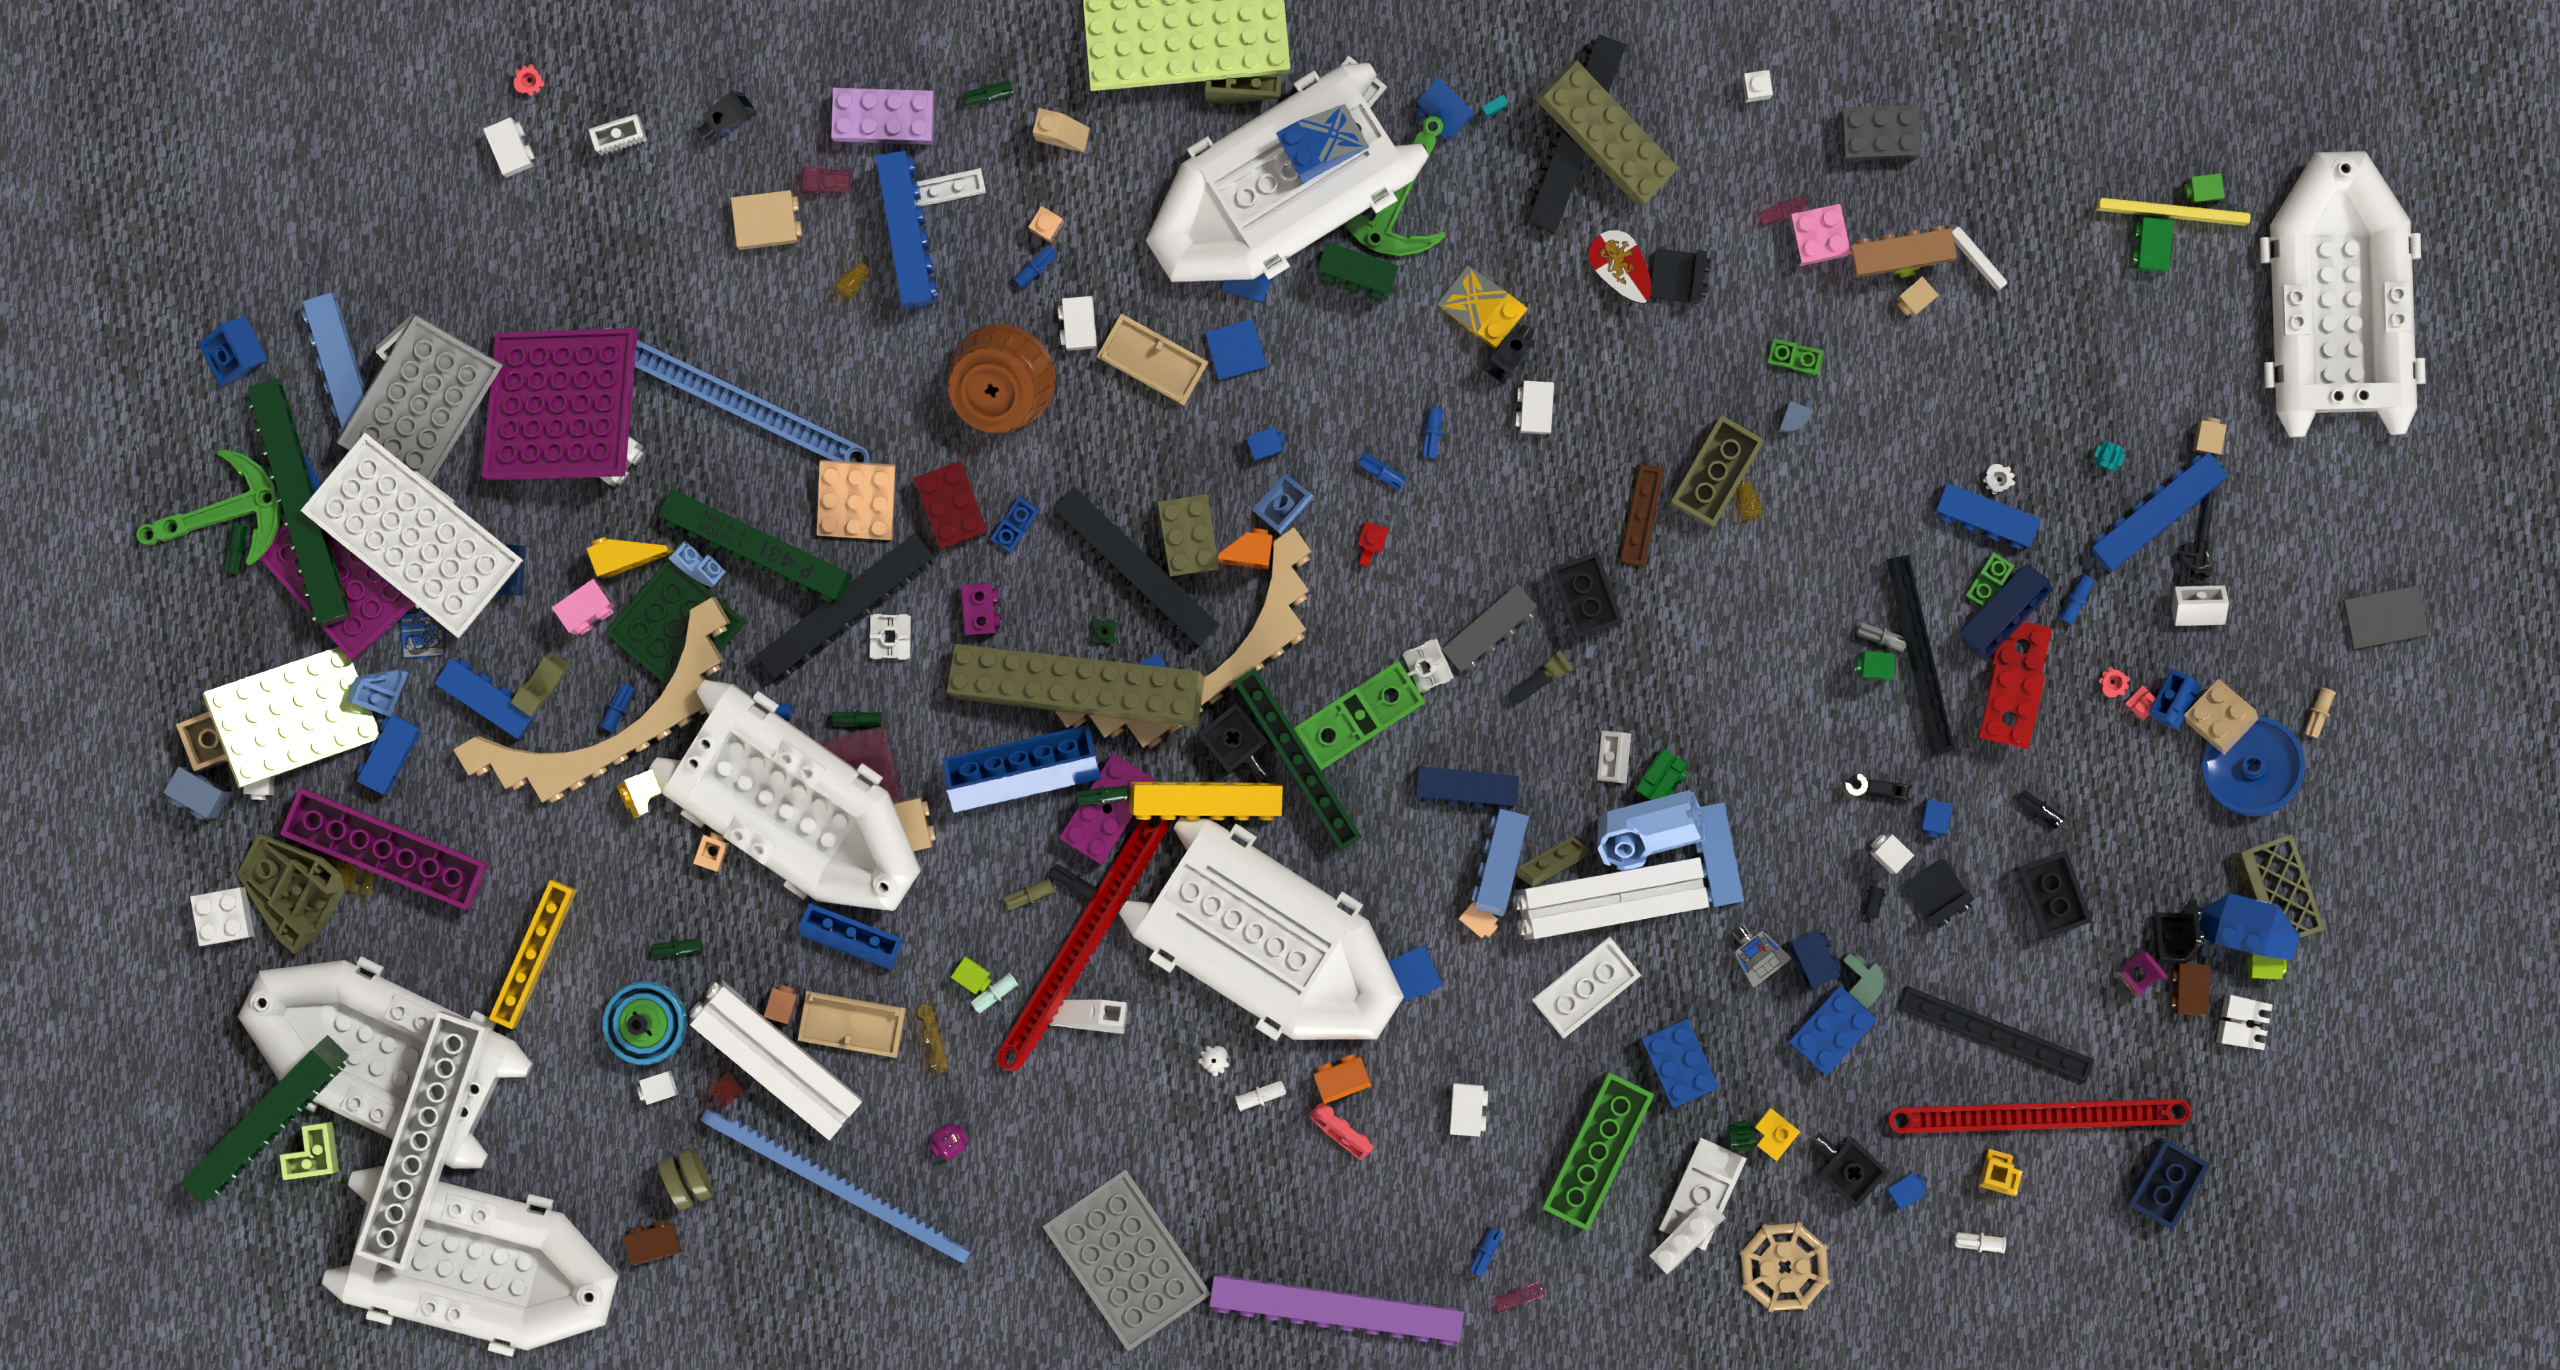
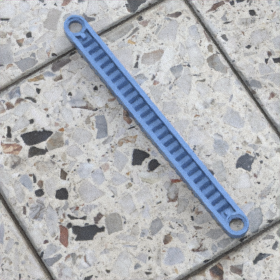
(745, 405)
(833, 1184)

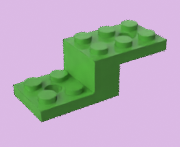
(1359, 715)

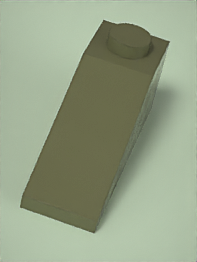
(1243, 89)

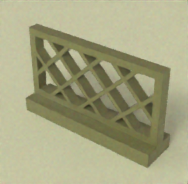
(2255, 888)

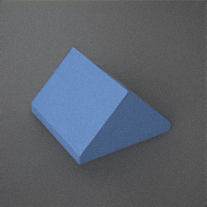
(1283, 504)

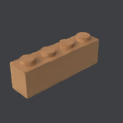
(1903, 252)

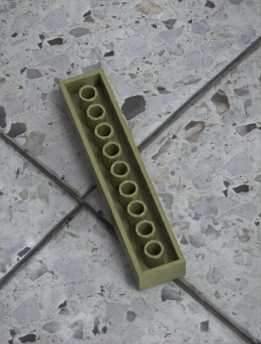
(1076, 685)

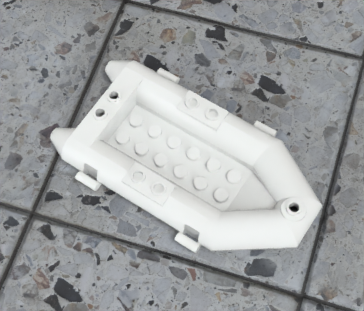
(1246, 205)
(2343, 297)
(790, 803)
(1267, 939)
(385, 1039)
(484, 1271)

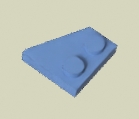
(378, 690)

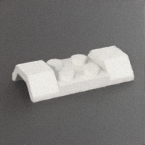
(1709, 1177)

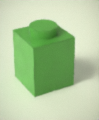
(2204, 189)

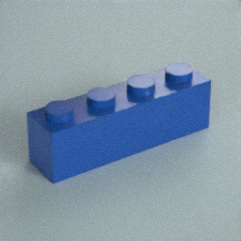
(1987, 516)
(484, 697)
(850, 936)

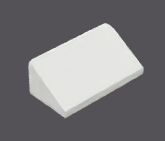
(1613, 757)

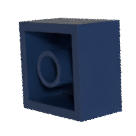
(1814, 958)

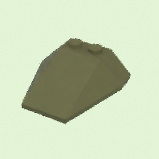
(291, 890)

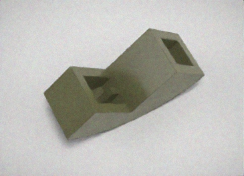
(542, 684)

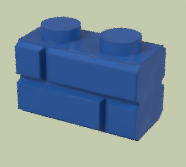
(2174, 699)

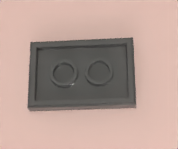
(2385, 617)

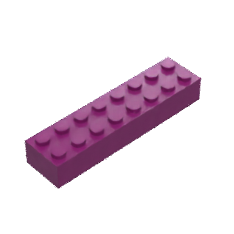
(385, 848)

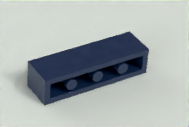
(2005, 611)
(1467, 786)

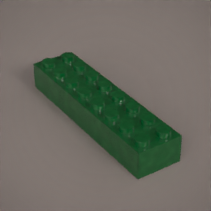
(266, 1120)

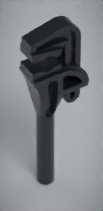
(2197, 556)

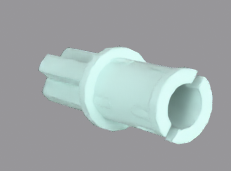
(994, 993)

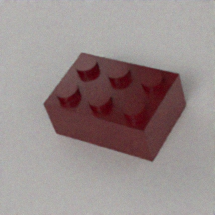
(951, 505)

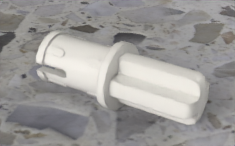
(1260, 1095)
(1980, 1242)

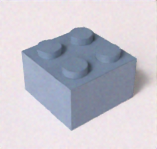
(197, 792)

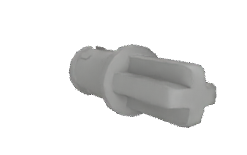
(1882, 637)

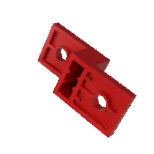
(2015, 686)

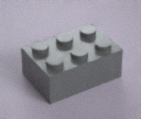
(1880, 132)

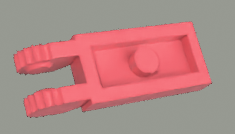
(1340, 1131)

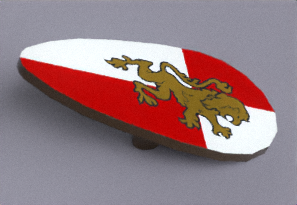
(1621, 265)

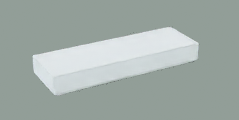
(951, 187)
(1978, 259)

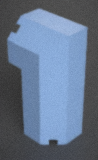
(1649, 828)

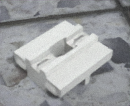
(878, 629)
(1439, 670)

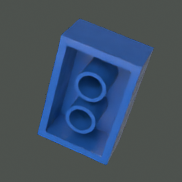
(1832, 1030)
(1679, 1062)

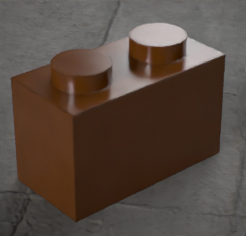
(2191, 989)
(652, 1242)

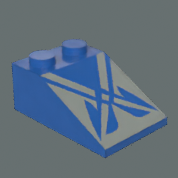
(1321, 141)

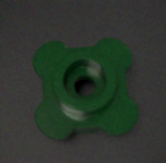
(1099, 637)

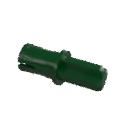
(987, 93)
(235, 549)
(856, 719)
(1102, 795)
(677, 948)

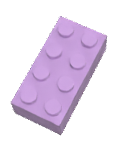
(883, 116)

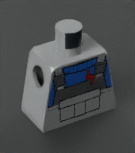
(1758, 955)

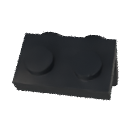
(1679, 275)
(1938, 893)
(2178, 934)

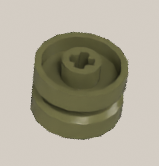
(685, 1178)

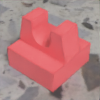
(2140, 702)

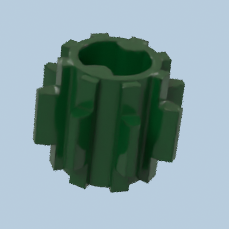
(1742, 1136)

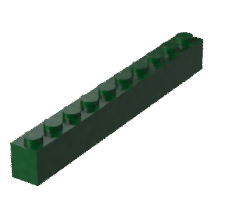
(293, 491)

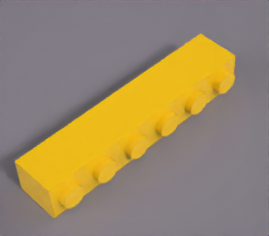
(1205, 799)
(532, 954)

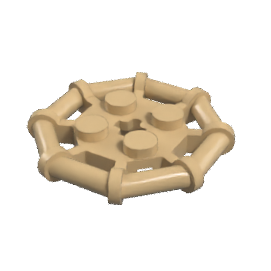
(1799, 1266)

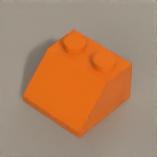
(1342, 1078)

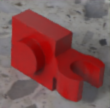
(1371, 539)

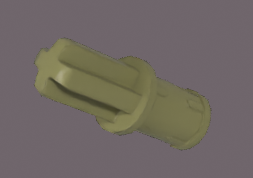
(1028, 894)

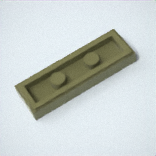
(1552, 861)

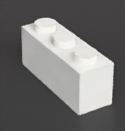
(1687, 1236)

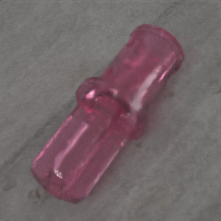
(1782, 210)
(1519, 1296)

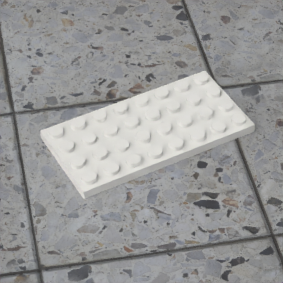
(412, 535)

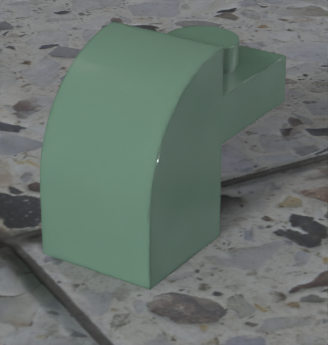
(1870, 981)

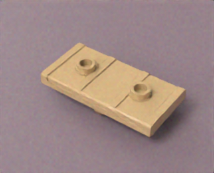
(1152, 359)
(851, 1024)

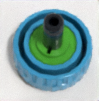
(645, 1023)

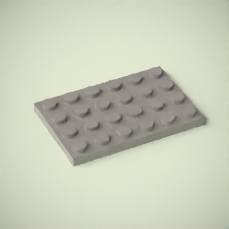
(422, 397)
(1127, 1260)

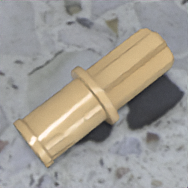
(2319, 712)

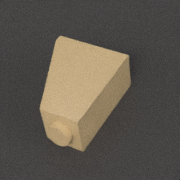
(1060, 130)

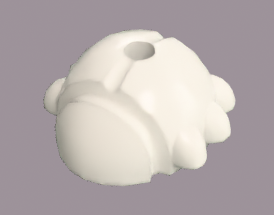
(1996, 471)
(1218, 1053)

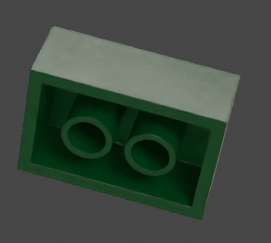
(1357, 272)

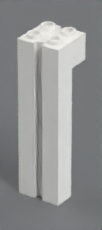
(1611, 899)
(773, 1059)

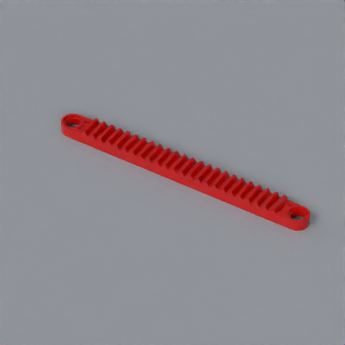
(1082, 943)
(2039, 1115)

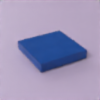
(1236, 349)

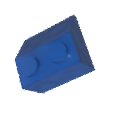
(1445, 104)
(232, 350)

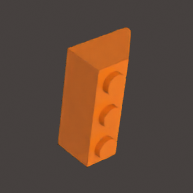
(1249, 550)

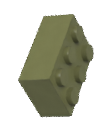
(1188, 536)

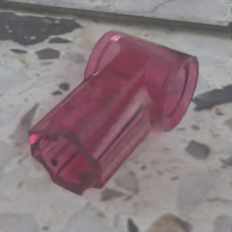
(822, 180)

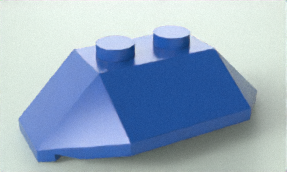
(2250, 927)

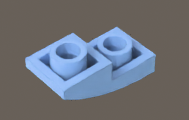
(700, 568)

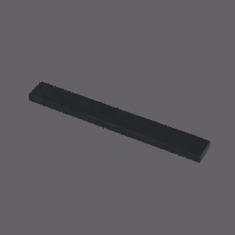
(1920, 654)
(1996, 1034)

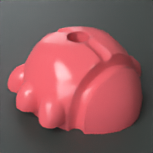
(521, 81)
(2119, 685)

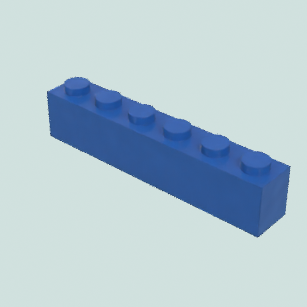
(2158, 513)

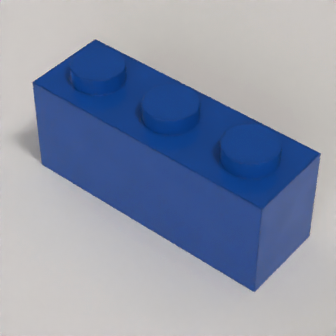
(388, 754)

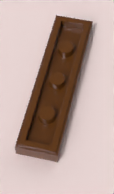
(1641, 515)

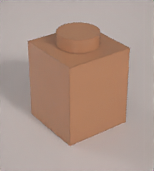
(781, 1004)

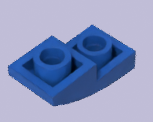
(1015, 524)

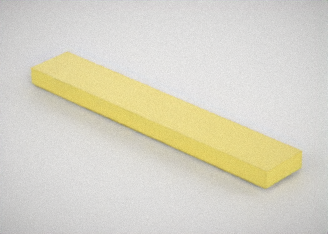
(2173, 211)

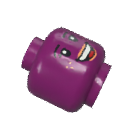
(948, 1141)

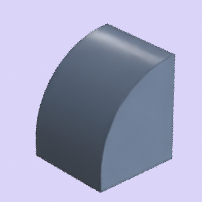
(1794, 417)

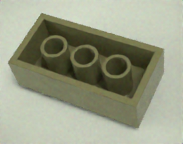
(1716, 471)

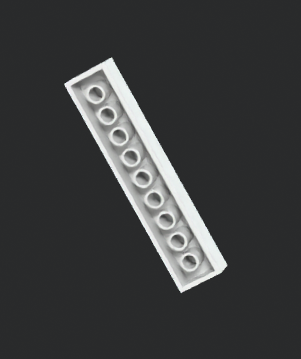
(422, 1140)

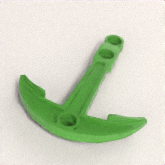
(1391, 242)
(244, 504)

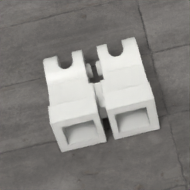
(2235, 1030)

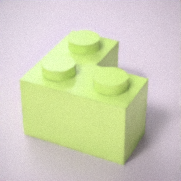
(318, 1157)

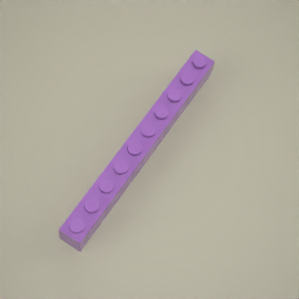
(1336, 1308)

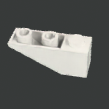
(1092, 1015)

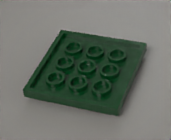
(658, 619)

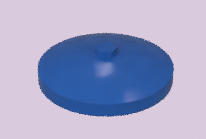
(2258, 771)

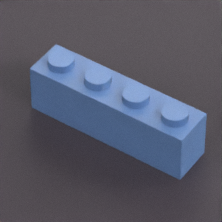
(1719, 857)
(1501, 862)

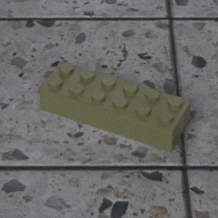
(1606, 132)

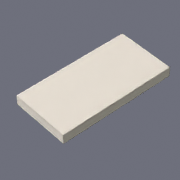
(1586, 987)

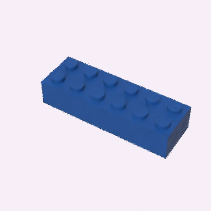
(905, 229)
(1021, 768)

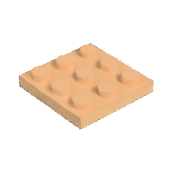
(856, 500)

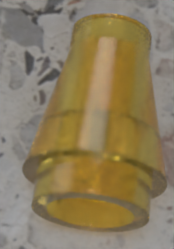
(851, 281)
(1749, 503)

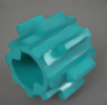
(2108, 456)

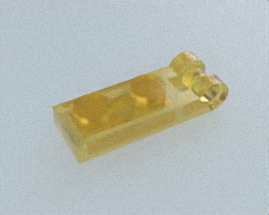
(350, 874)
(933, 1037)

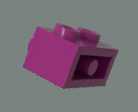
(979, 609)

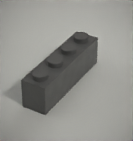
(1489, 628)

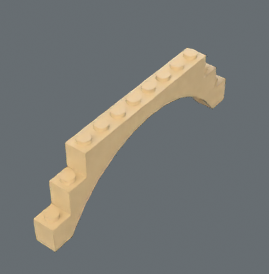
(1272, 631)
(558, 771)

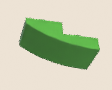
(1796, 357)
(1989, 580)

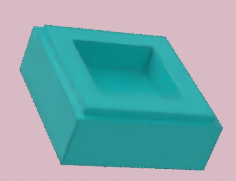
(1494, 106)

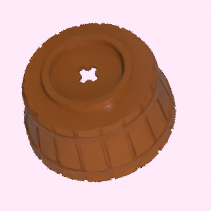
(1009, 361)

